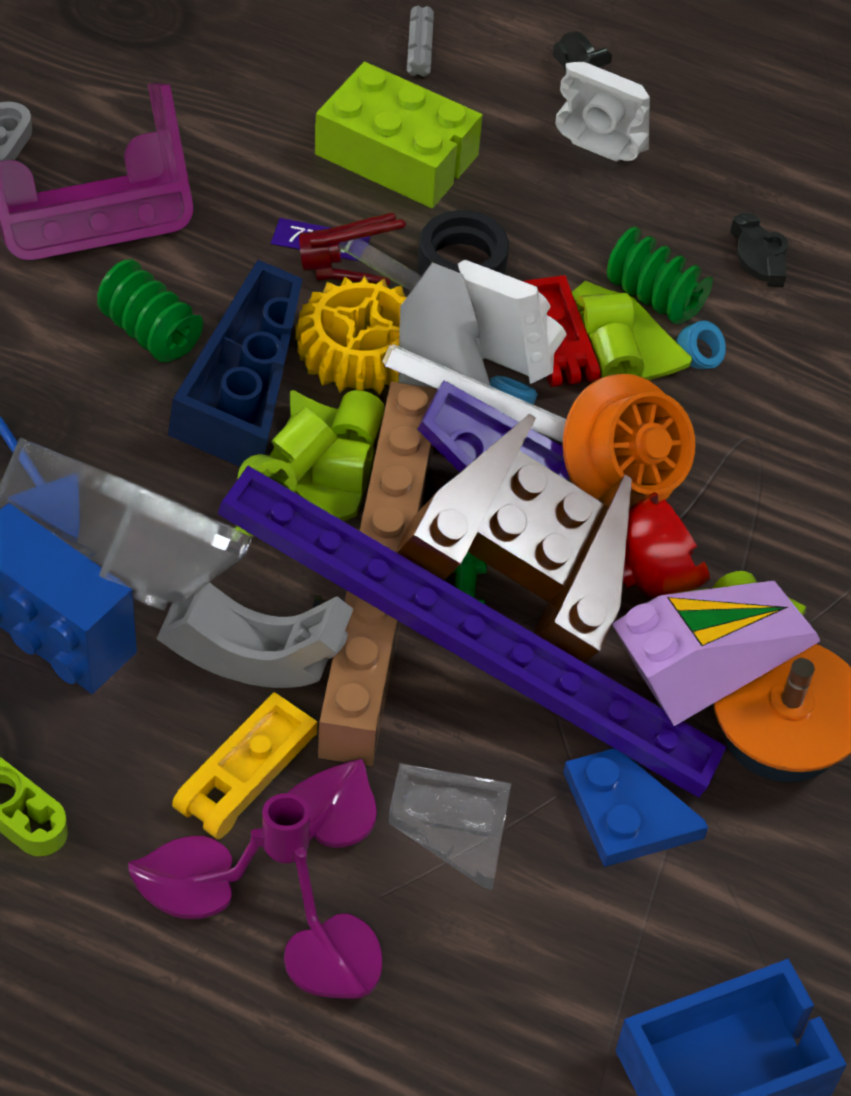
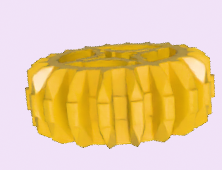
(348, 333)

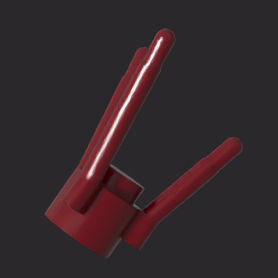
(322, 247)

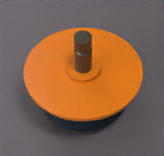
(791, 718)

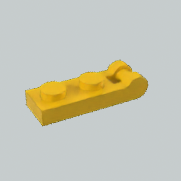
(245, 764)

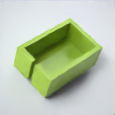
(397, 134)

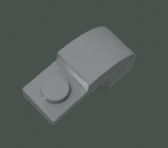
(252, 645)

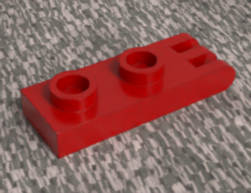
(576, 347)

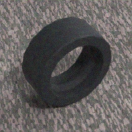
(467, 229)

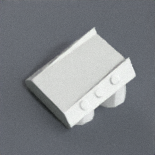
(604, 112)
(512, 321)

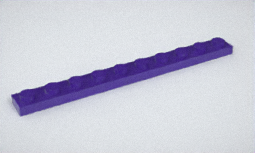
(472, 630)

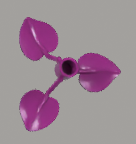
(335, 807)

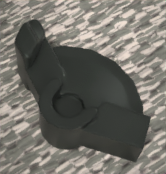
(577, 48)
(760, 251)

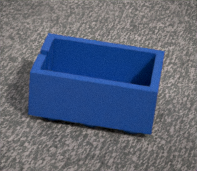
(61, 605)
(733, 1041)

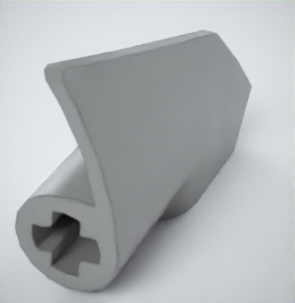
(441, 324)

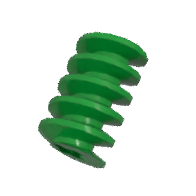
(655, 280)
(148, 311)

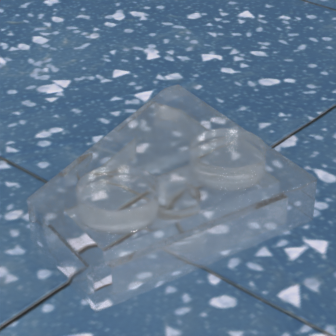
(452, 817)

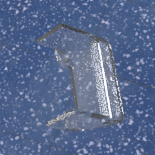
(127, 528)

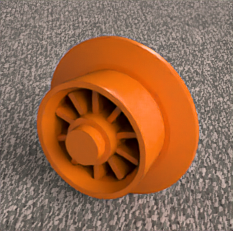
(629, 430)

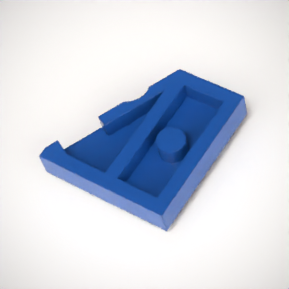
(628, 808)

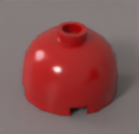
(660, 551)

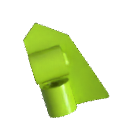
(626, 335)
(294, 451)
(344, 470)

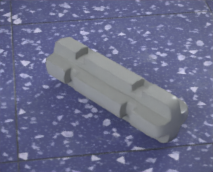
(420, 41)

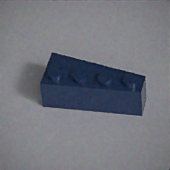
(236, 380)

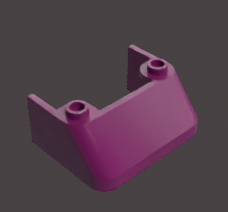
(105, 212)

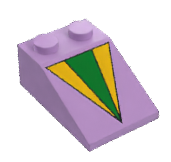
(711, 642)

